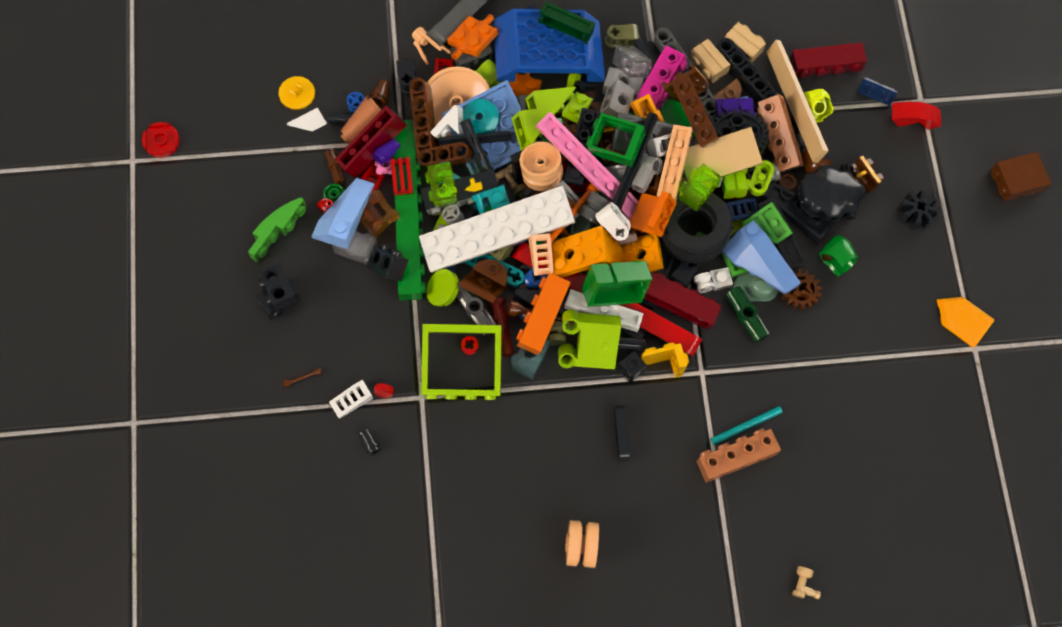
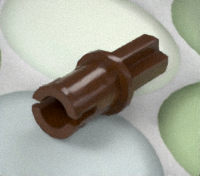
(334, 167)

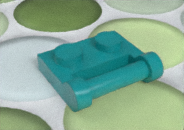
(497, 198)

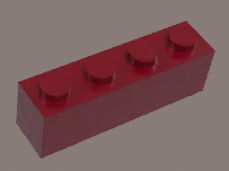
(828, 60)
(360, 151)
(682, 301)

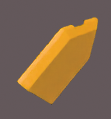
(964, 319)

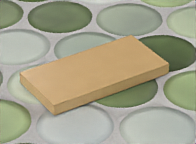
(725, 155)

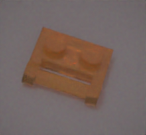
(371, 217)

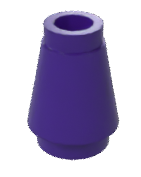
(385, 152)

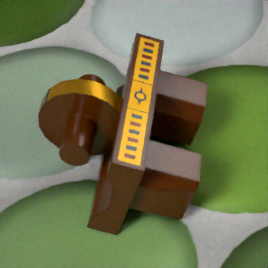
(865, 174)

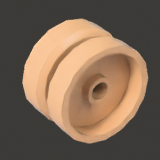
(541, 166)
(582, 544)

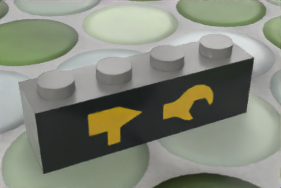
(465, 189)

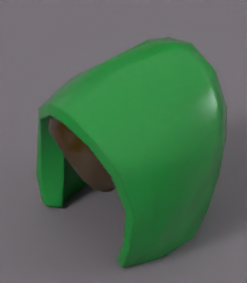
(838, 255)

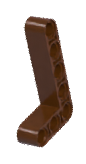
(422, 133)

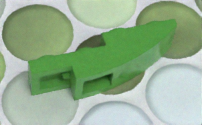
(279, 221)

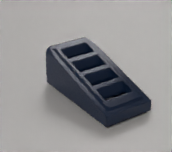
(752, 204)

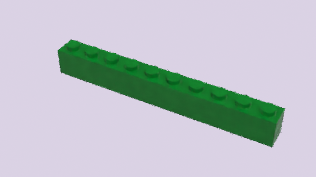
(409, 217)

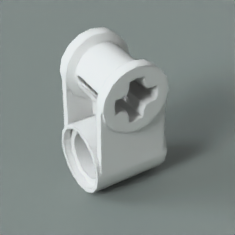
(612, 219)

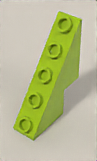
(539, 105)

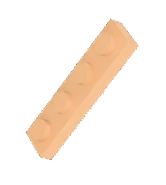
(675, 160)

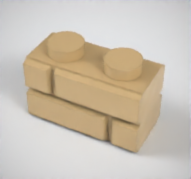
(746, 41)
(709, 60)

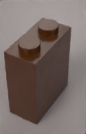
(1020, 176)

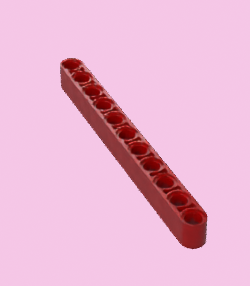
(650, 322)

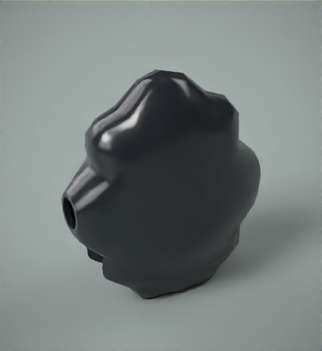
(830, 193)

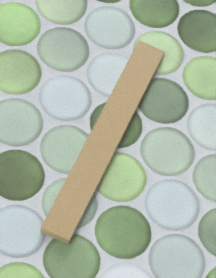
(797, 102)

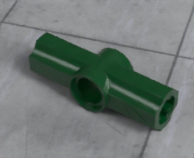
(752, 324)

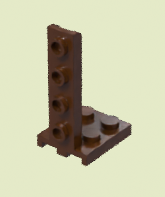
(686, 90)

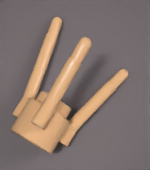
(421, 38)

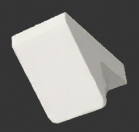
(450, 120)

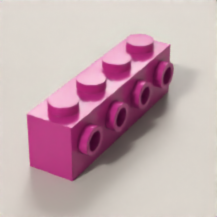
(667, 66)

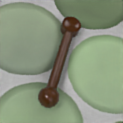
(287, 383)

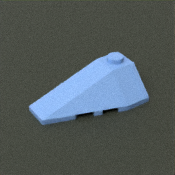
(341, 219)

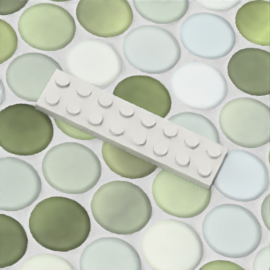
(496, 229)

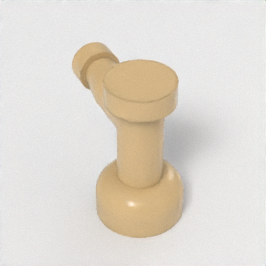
(507, 173)
(801, 589)

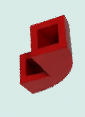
(916, 112)

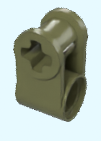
(623, 35)

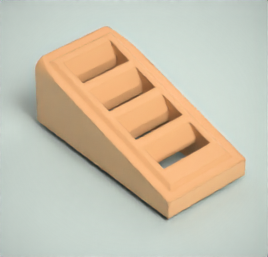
(534, 255)

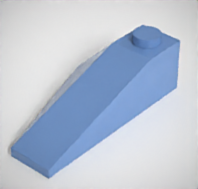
(759, 256)

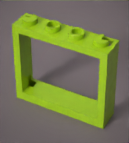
(467, 329)

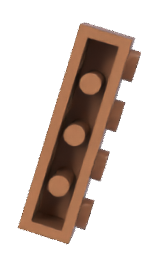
(781, 133)
(738, 455)

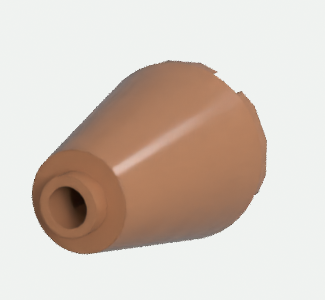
(360, 119)

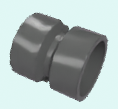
(595, 204)

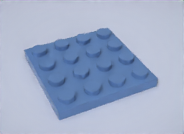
(507, 106)

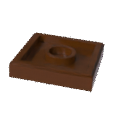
(482, 286)

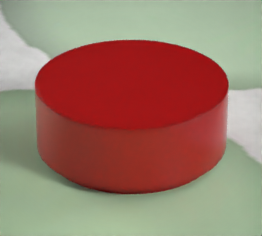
(383, 390)

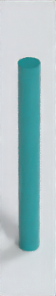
(746, 425)

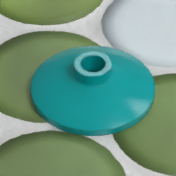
(488, 110)

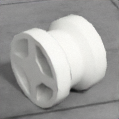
(704, 282)

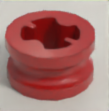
(475, 346)

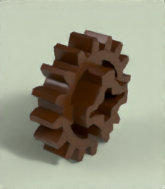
(807, 295)

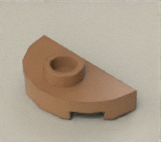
(731, 91)

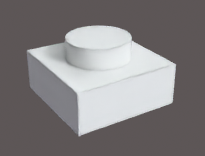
(721, 278)

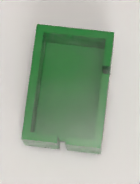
(616, 283)

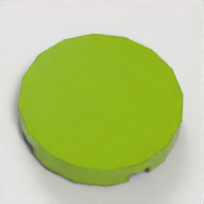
(442, 288)

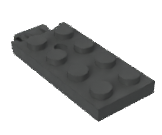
(621, 139)

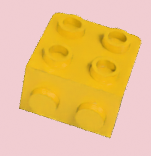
(669, 352)

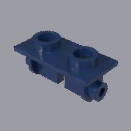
(876, 91)

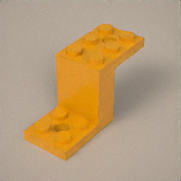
(600, 247)

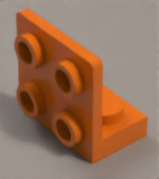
(653, 213)

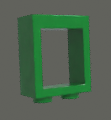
(606, 120)

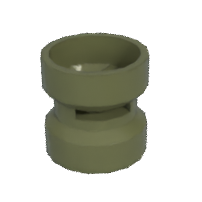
(556, 334)

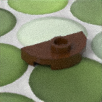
(492, 270)

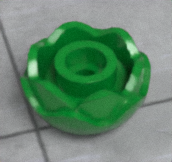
(332, 189)

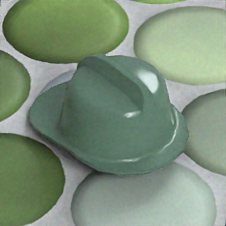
(755, 288)

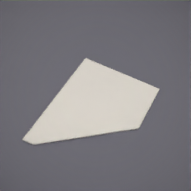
(309, 121)

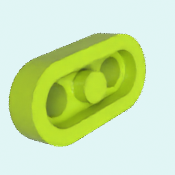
(760, 179)

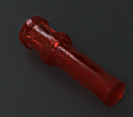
(501, 318)

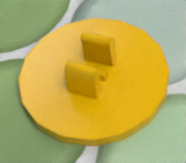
(296, 92)

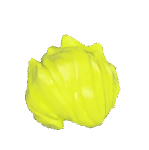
(819, 103)

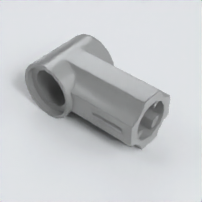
(647, 169)

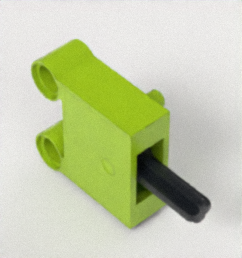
(596, 342)

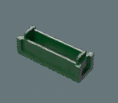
(566, 22)

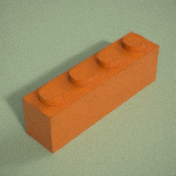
(543, 313)

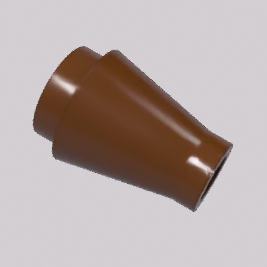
(380, 93)

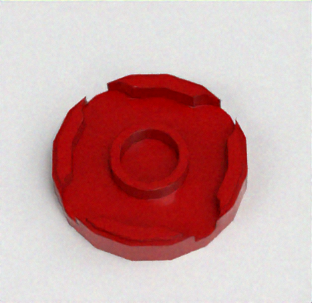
(160, 139)

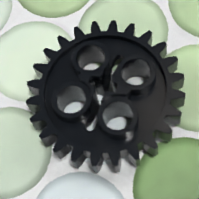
(736, 121)

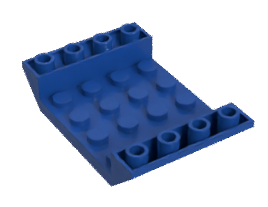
(537, 48)

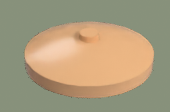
(452, 88)

